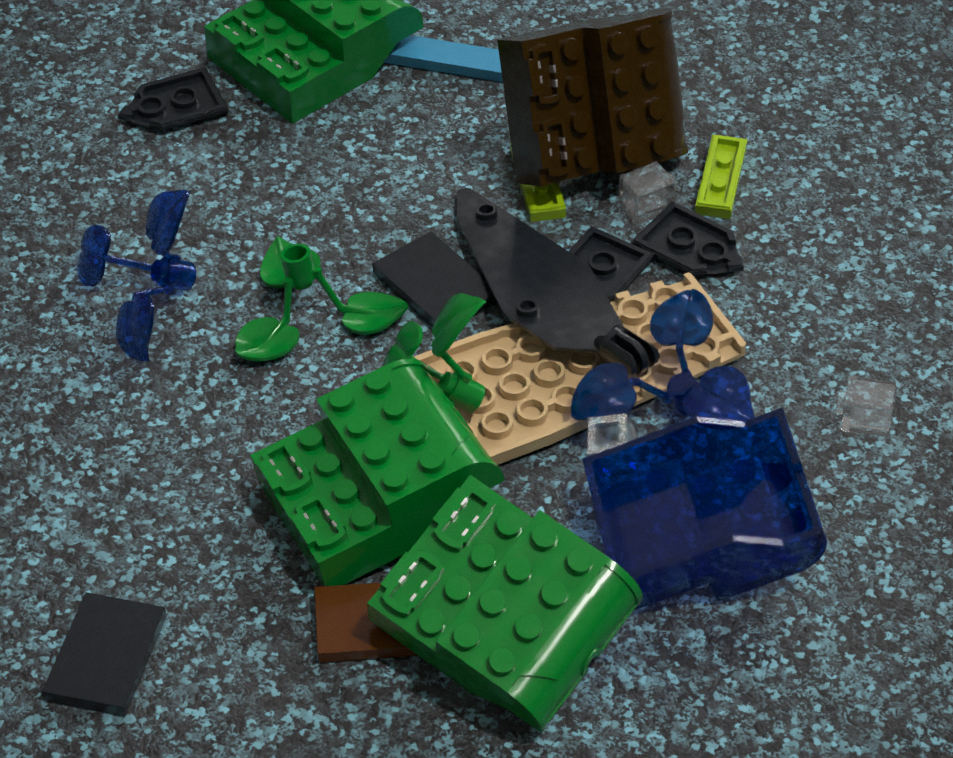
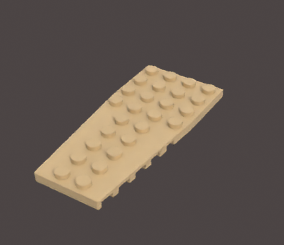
(533, 385)

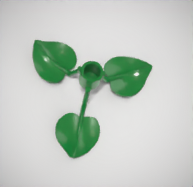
(297, 267)
(454, 316)

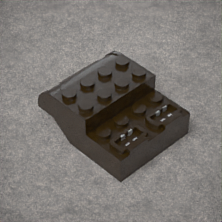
(593, 97)

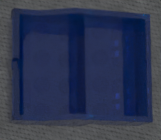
(707, 506)

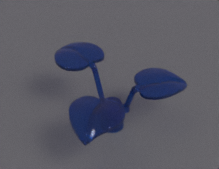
(170, 272)
(678, 321)

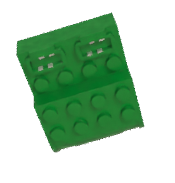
(307, 50)
(371, 470)
(505, 602)

